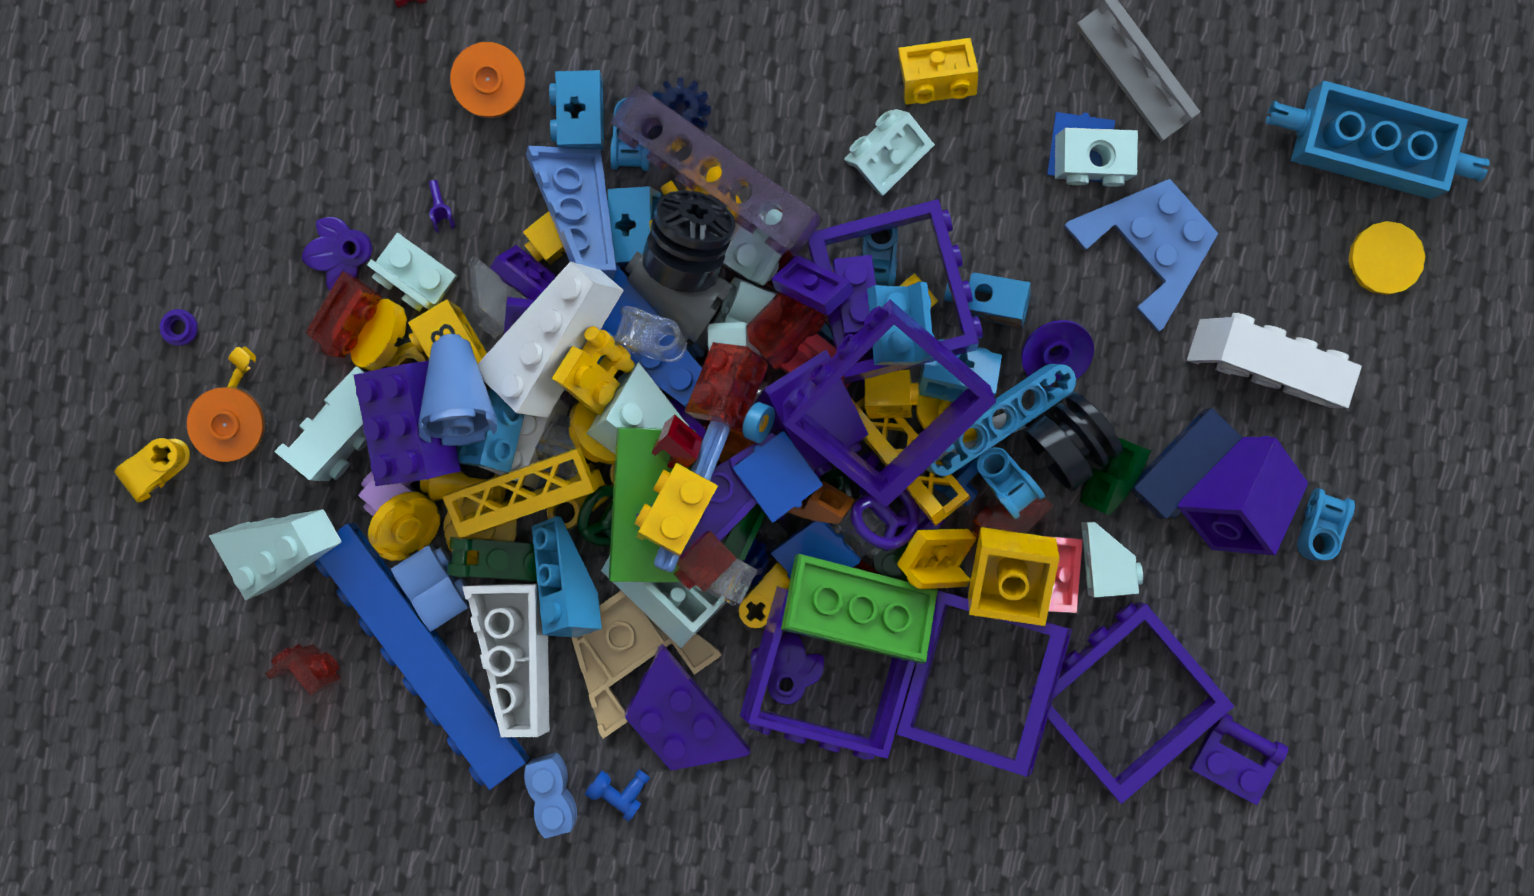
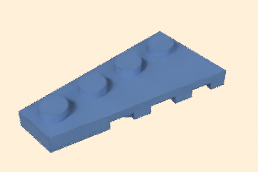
(577, 202)

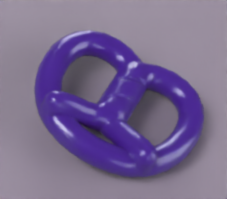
(889, 518)

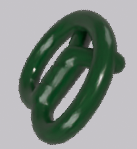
(605, 522)

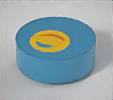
(758, 422)

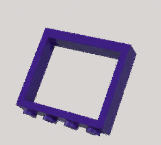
(950, 258)
(926, 446)
(1039, 707)
(799, 730)
(1171, 743)

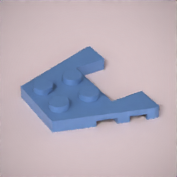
(1164, 233)

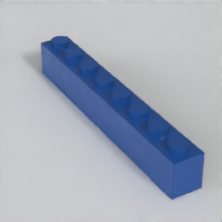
(422, 658)

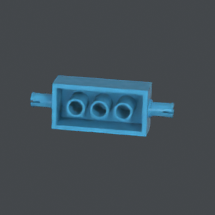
(1378, 140)

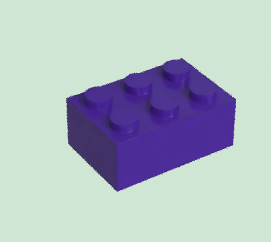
(390, 416)

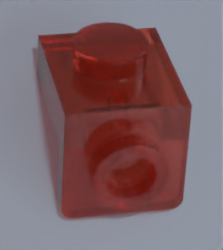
(703, 562)

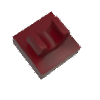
(679, 442)

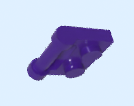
(1233, 769)

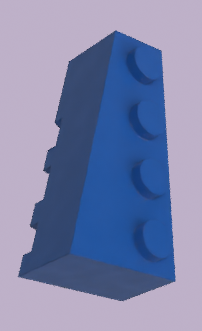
(673, 378)

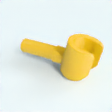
(240, 358)

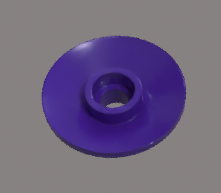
(1074, 348)

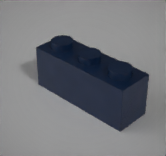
(1185, 463)

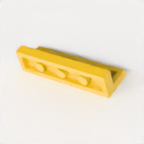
(919, 492)
(528, 502)

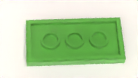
(634, 482)
(859, 609)

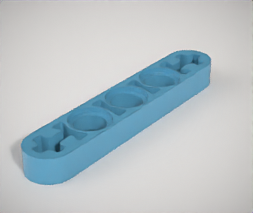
(1015, 415)

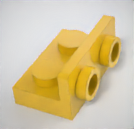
(938, 71)

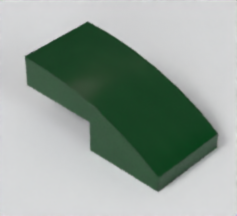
(1112, 484)

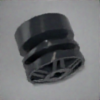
(688, 241)
(1079, 436)

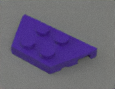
(680, 718)

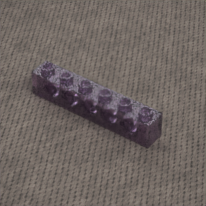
(644, 111)

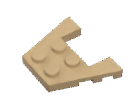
(620, 647)

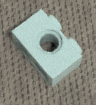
(1116, 148)

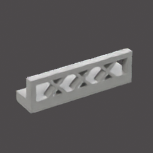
(1155, 96)

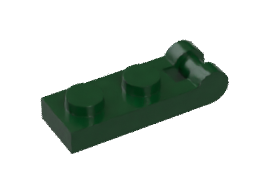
(494, 559)

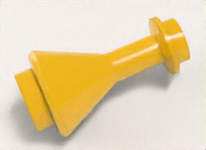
(442, 485)

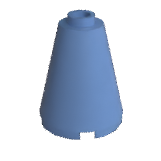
(455, 395)

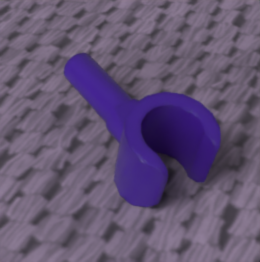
(439, 210)

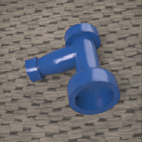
(624, 801)

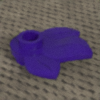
(331, 249)
(793, 665)

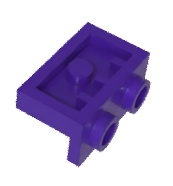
(522, 272)

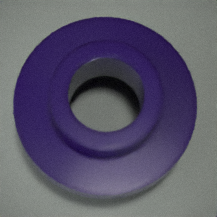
(167, 327)

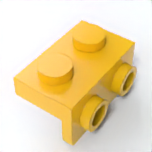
(676, 510)
(935, 558)

